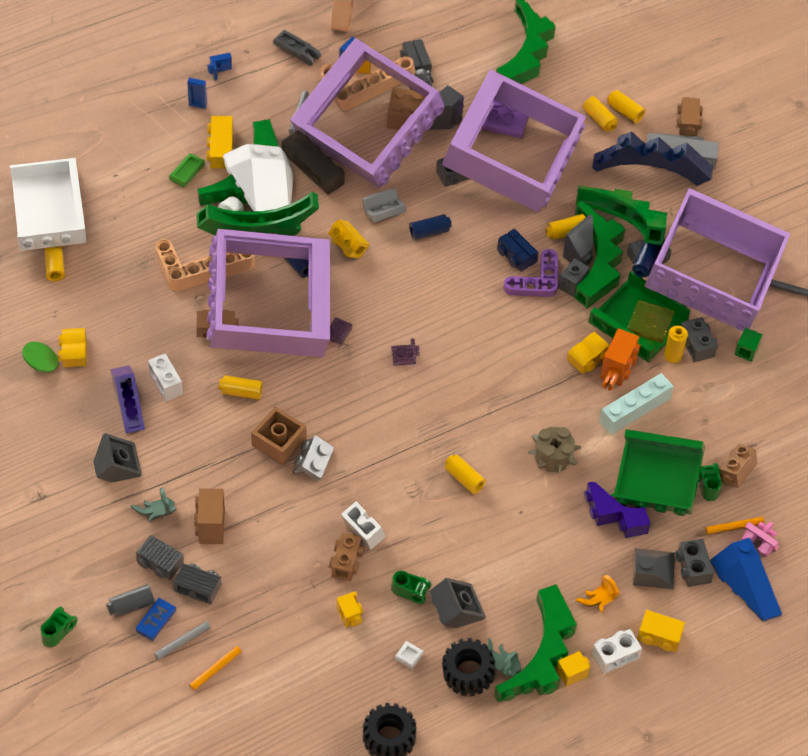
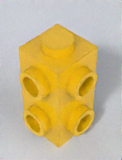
(348, 238)

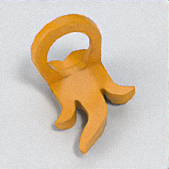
(602, 595)

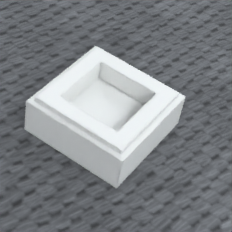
(409, 655)

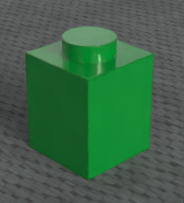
(748, 344)

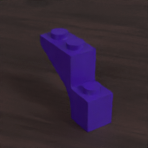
(607, 510)

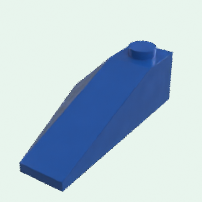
(744, 572)

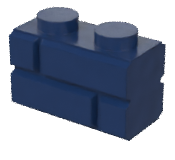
(517, 250)

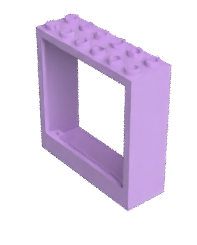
(404, 139)
(496, 175)
(734, 231)
(266, 339)

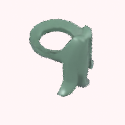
(157, 508)
(505, 663)

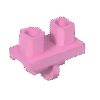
(768, 543)

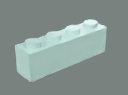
(636, 404)

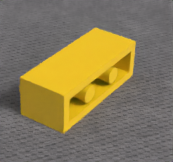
(220, 140)

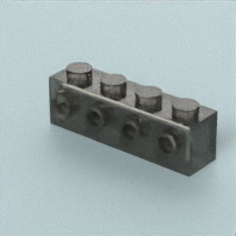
(313, 162)

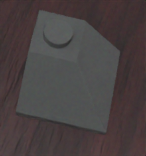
(580, 242)
(116, 459)
(653, 568)

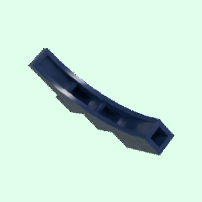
(657, 153)

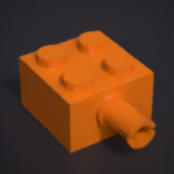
(619, 359)

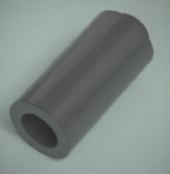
(130, 601)

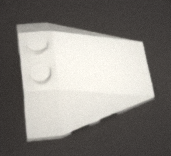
(262, 174)

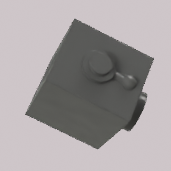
(572, 276)

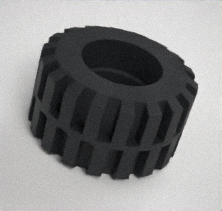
(464, 652)
(393, 717)

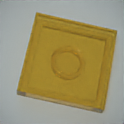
(650, 321)

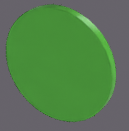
(40, 357)

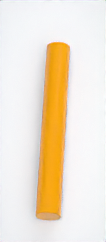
(733, 525)
(215, 668)

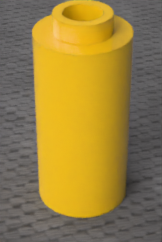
(626, 106)
(600, 114)
(559, 228)
(54, 263)
(675, 344)
(241, 387)
(464, 474)

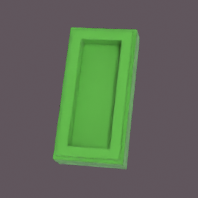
(186, 170)

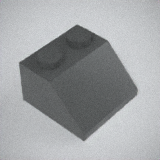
(452, 111)
(456, 603)

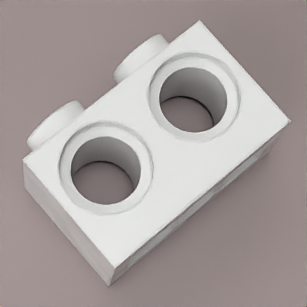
(165, 377)
(619, 655)

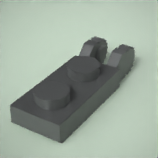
(297, 47)

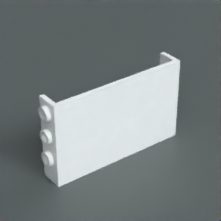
(48, 204)

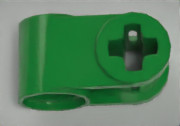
(709, 479)
(411, 586)
(58, 623)

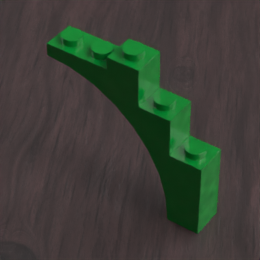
(538, 31)
(220, 191)
(636, 212)
(282, 220)
(603, 275)
(540, 671)

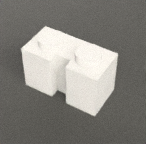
(363, 526)

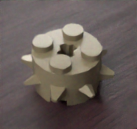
(554, 449)

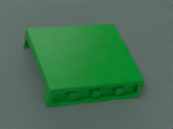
(621, 305)
(659, 472)

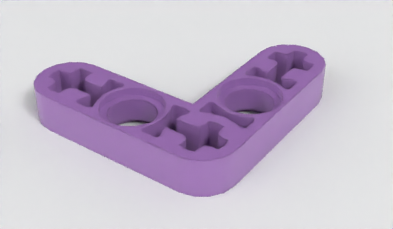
(544, 280)

